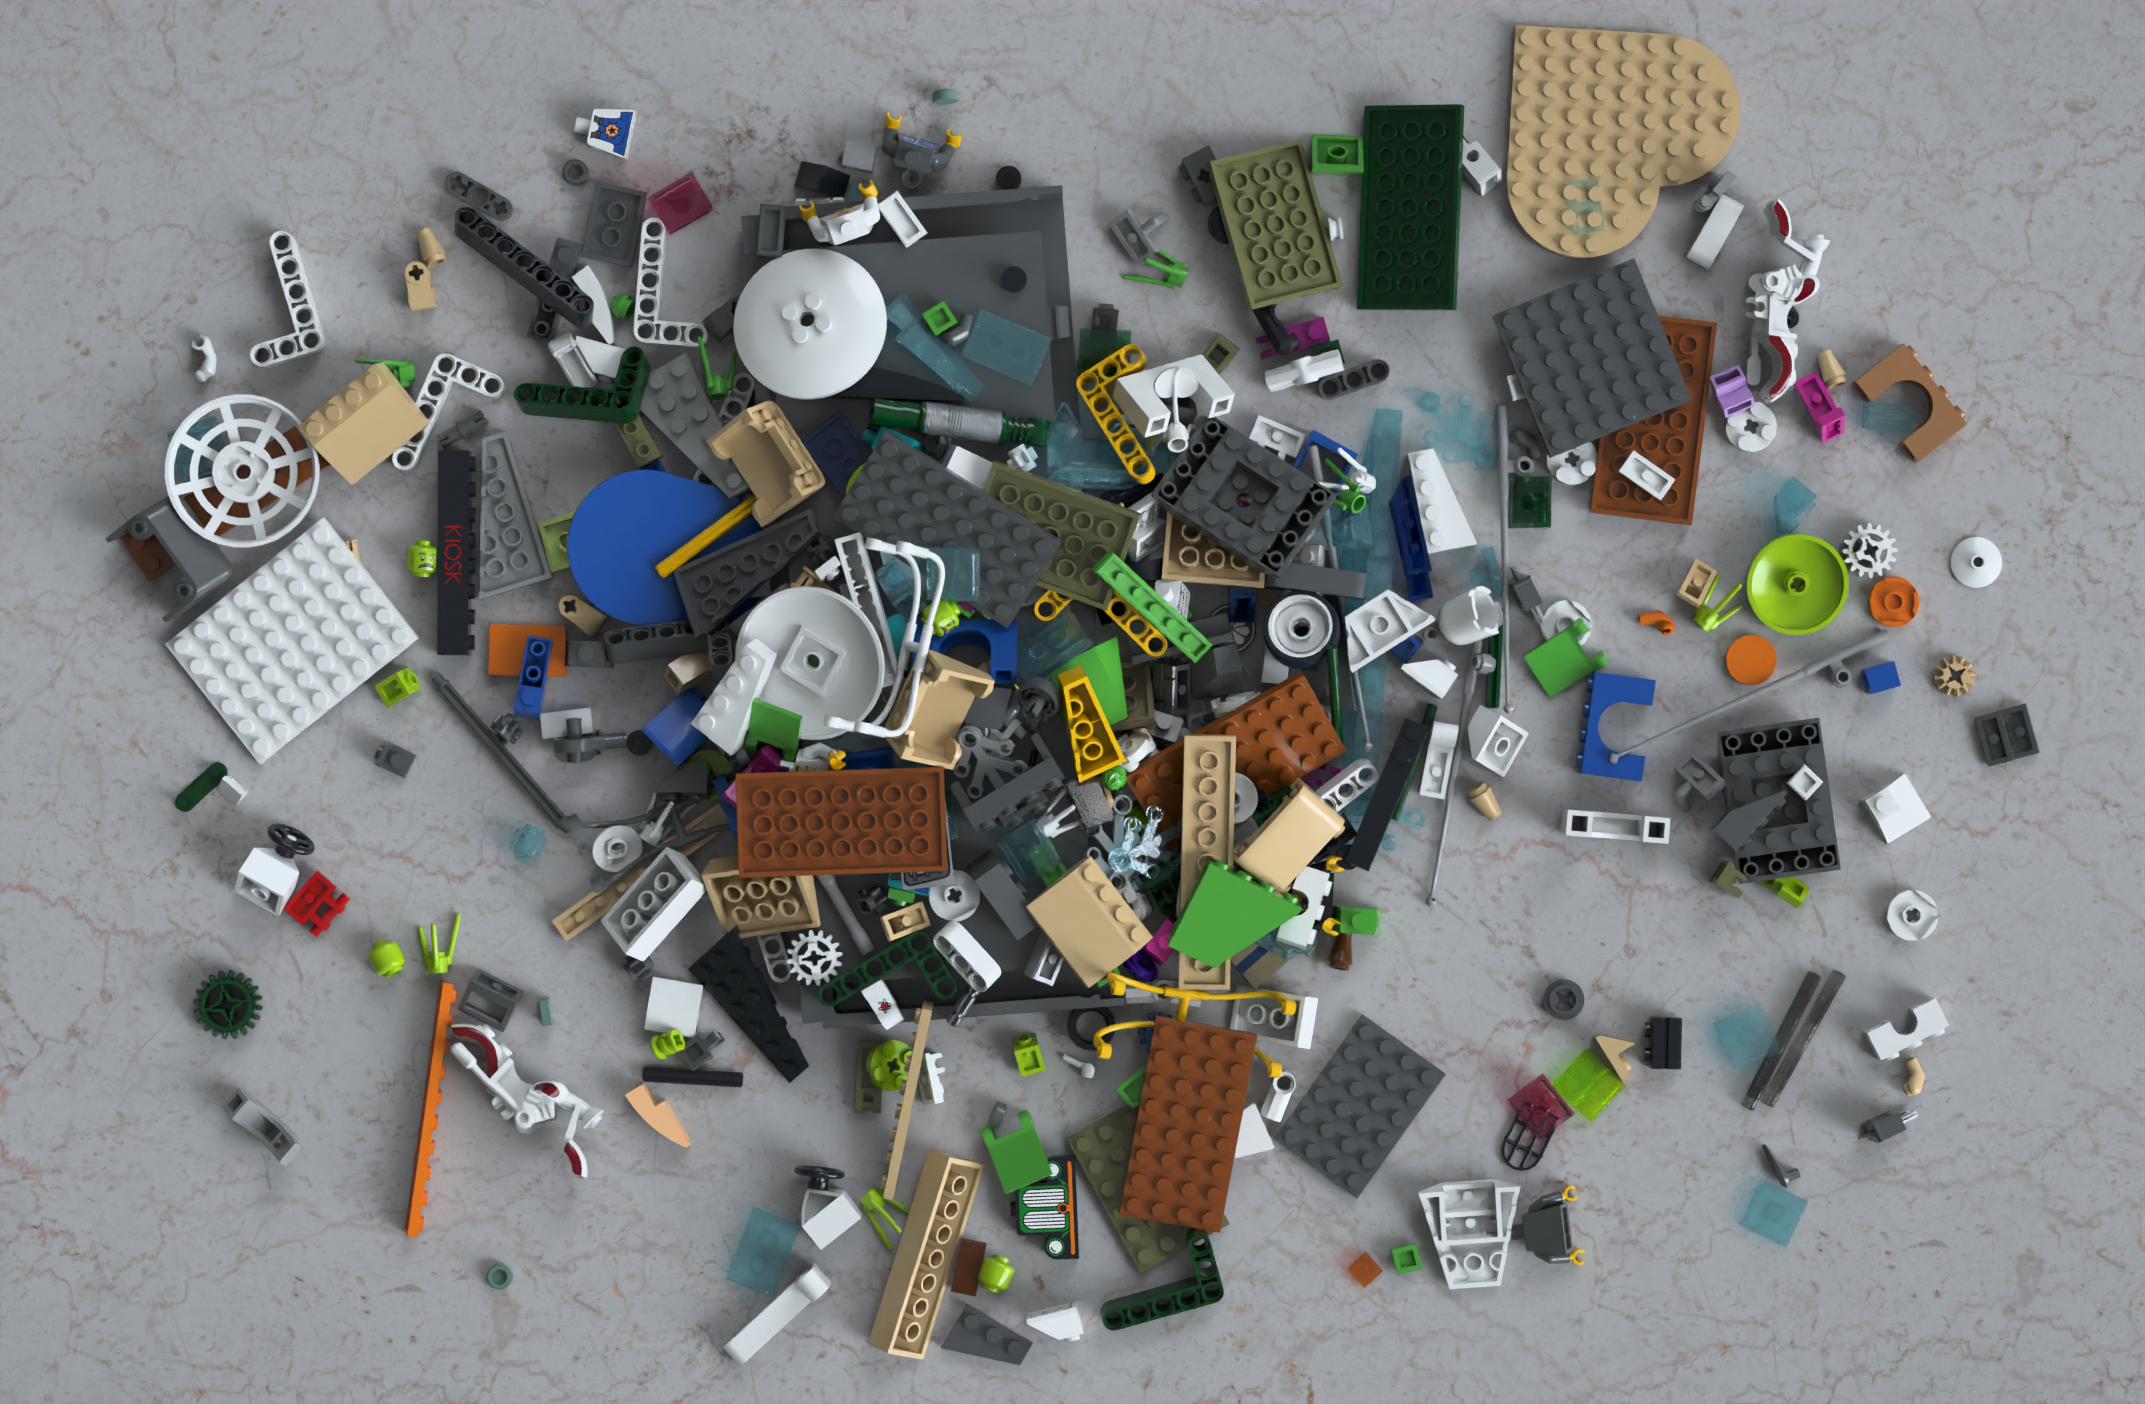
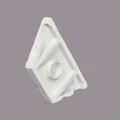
(1381, 626)

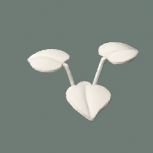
(1175, 383)

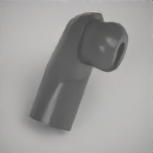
(959, 333)

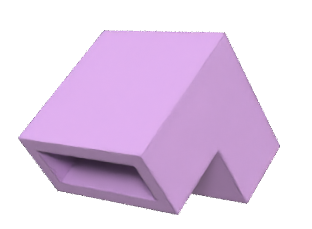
(1731, 391)

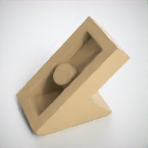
(1696, 583)
(905, 921)
(1611, 1048)

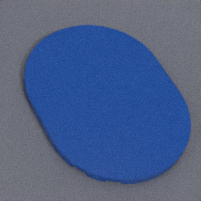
(632, 527)

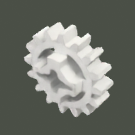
(1874, 561)
(816, 970)

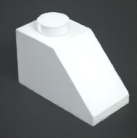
(601, 357)

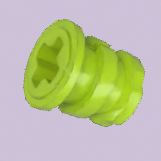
(667, 1044)

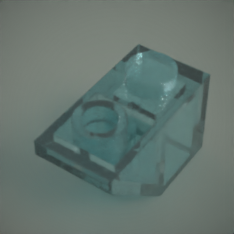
(1790, 503)
(899, 588)

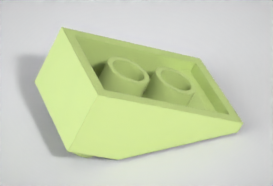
(554, 537)

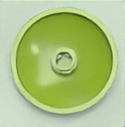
(1797, 584)

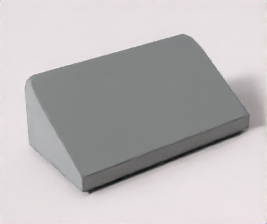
(1044, 961)

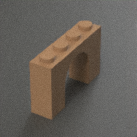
(1942, 417)

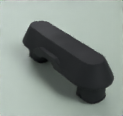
(1275, 330)

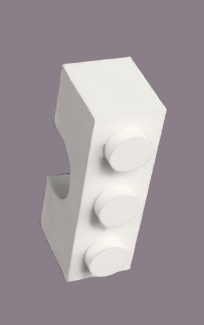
(1312, 886)
(1927, 1021)

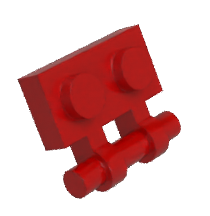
(311, 897)

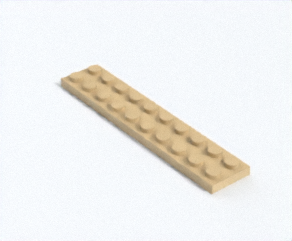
(1205, 834)

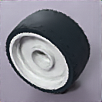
(1294, 611)

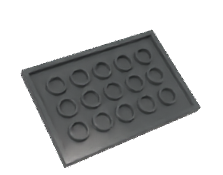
(1359, 1106)

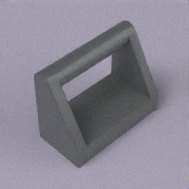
(494, 990)

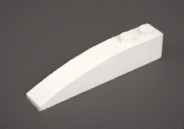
(866, 596)

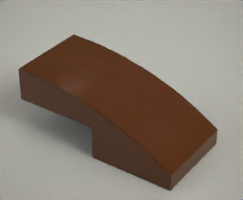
(968, 1267)

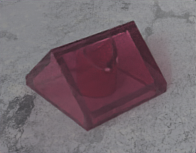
(681, 203)
(1540, 1106)

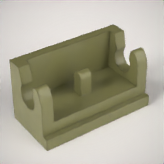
(1724, 879)

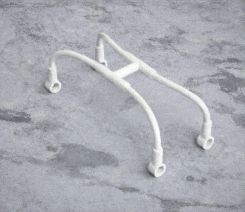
(905, 550)

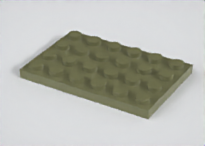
(1274, 224)
(1078, 519)
(1104, 1156)

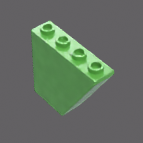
(1228, 914)

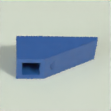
(533, 678)

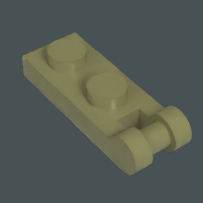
(863, 1081)

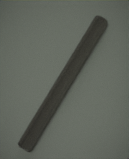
(1783, 1036)
(1803, 1038)

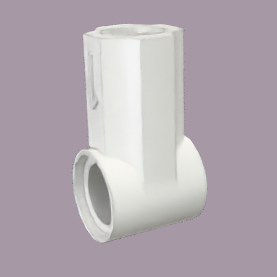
(1277, 1098)

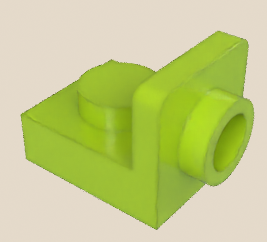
(398, 687)
(1028, 1054)

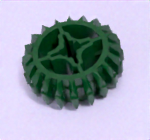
(229, 1016)

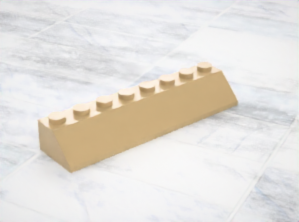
(926, 1254)

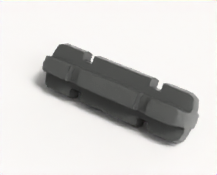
(962, 1006)

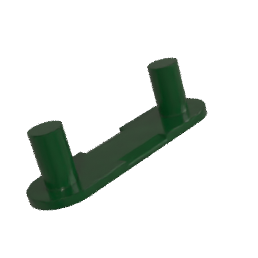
(201, 787)

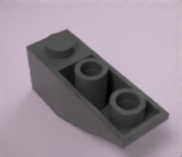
(1740, 822)

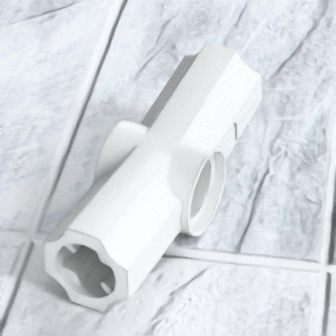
(1304, 370)
(1136, 995)

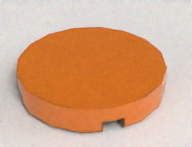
(1893, 601)
(1751, 660)

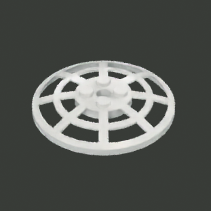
(226, 466)

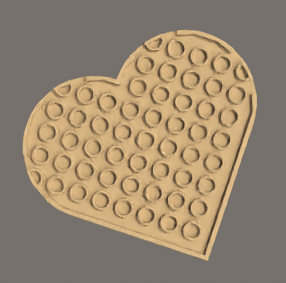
(1615, 112)

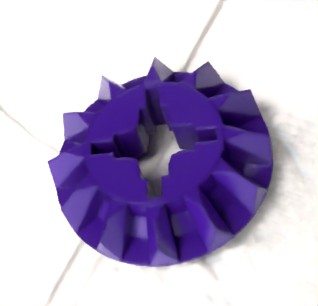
(1141, 967)

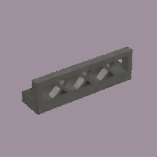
(1213, 628)

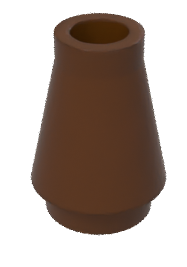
(1341, 952)

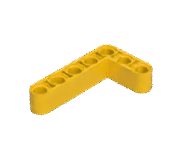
(1112, 414)
(1122, 621)

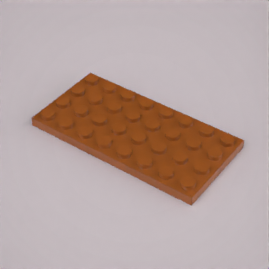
(1666, 440)
(1276, 742)
(841, 822)
(1188, 1123)

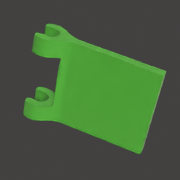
(1563, 660)
(774, 727)
(1018, 1155)

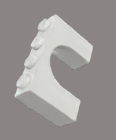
(1148, 413)
(1615, 826)

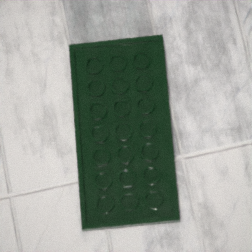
(1410, 207)

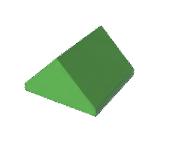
(1337, 155)

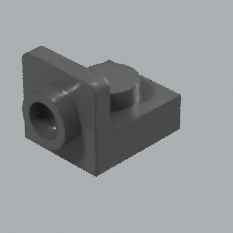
(394, 759)

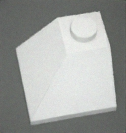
(1431, 675)
(1494, 740)
(1895, 808)
(1058, 1321)

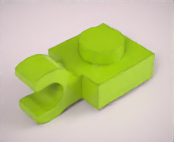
(1789, 889)

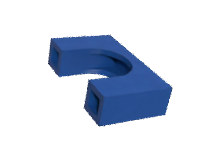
(991, 636)
(1605, 691)

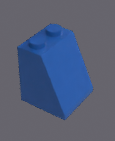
(673, 728)

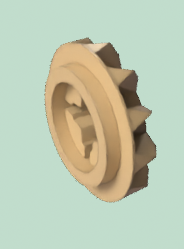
(1943, 673)

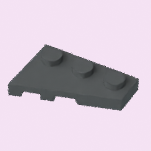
(985, 1337)

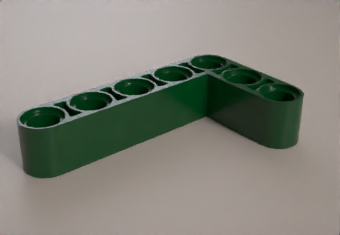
(591, 398)
(889, 966)
(1172, 1291)

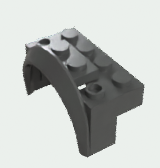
(999, 808)

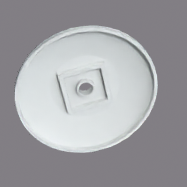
(822, 356)
(843, 639)

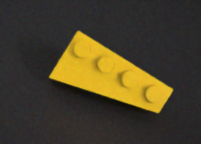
(1088, 731)

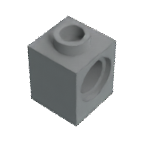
(858, 156)

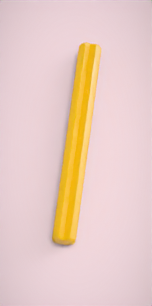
(706, 537)

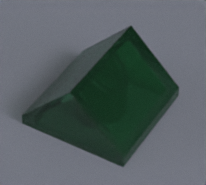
(1530, 502)

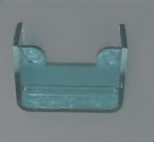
(1090, 461)

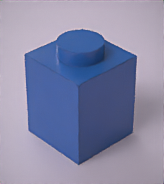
(1879, 678)

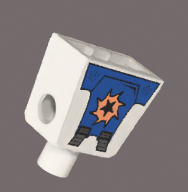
(609, 131)

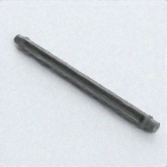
(501, 752)

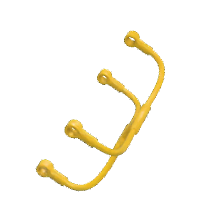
(1118, 985)

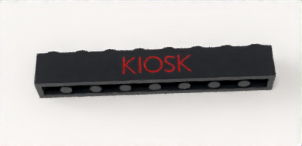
(455, 552)

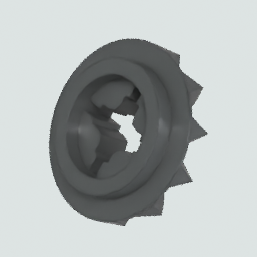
(1576, 999)

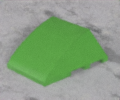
(1105, 676)

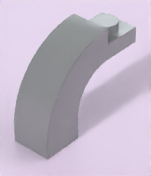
(264, 1125)

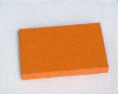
(508, 648)

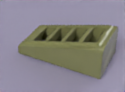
(1228, 345)

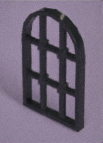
(1517, 1146)

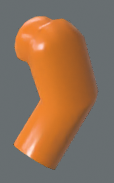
(1659, 620)

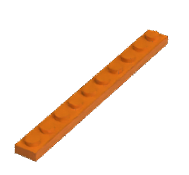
(428, 1119)

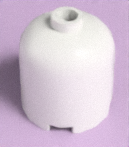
(1470, 617)

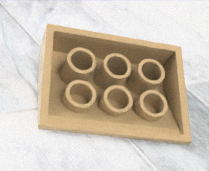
(364, 423)
(1198, 560)
(760, 903)
(1088, 921)

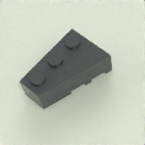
(1003, 892)

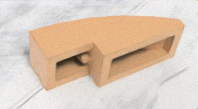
(658, 1116)

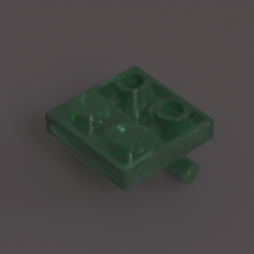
(1099, 344)

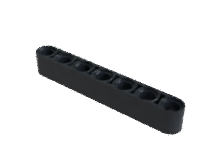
(528, 277)

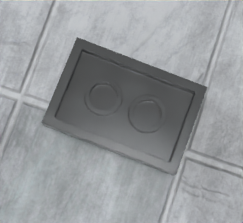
(614, 224)

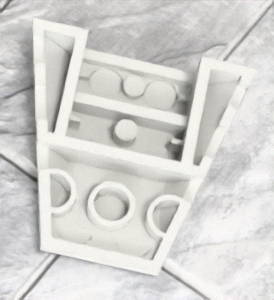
(1471, 1228)

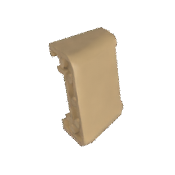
(769, 460)
(940, 708)
(1289, 838)

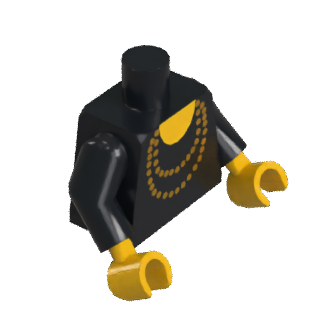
(1326, 922)

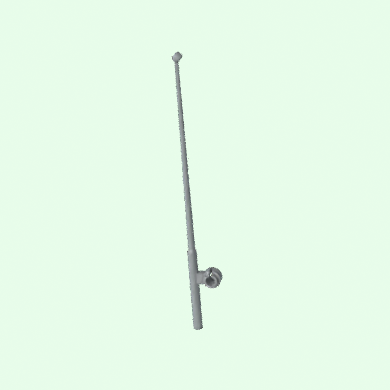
(1504, 468)
(1326, 525)
(1832, 661)
(1478, 663)

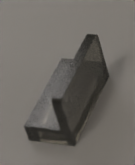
(1090, 803)

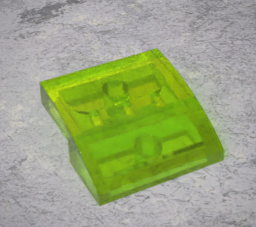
(1588, 1085)

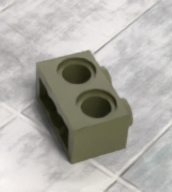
(639, 442)

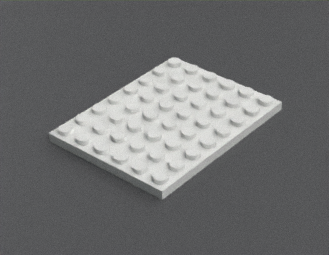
(292, 641)

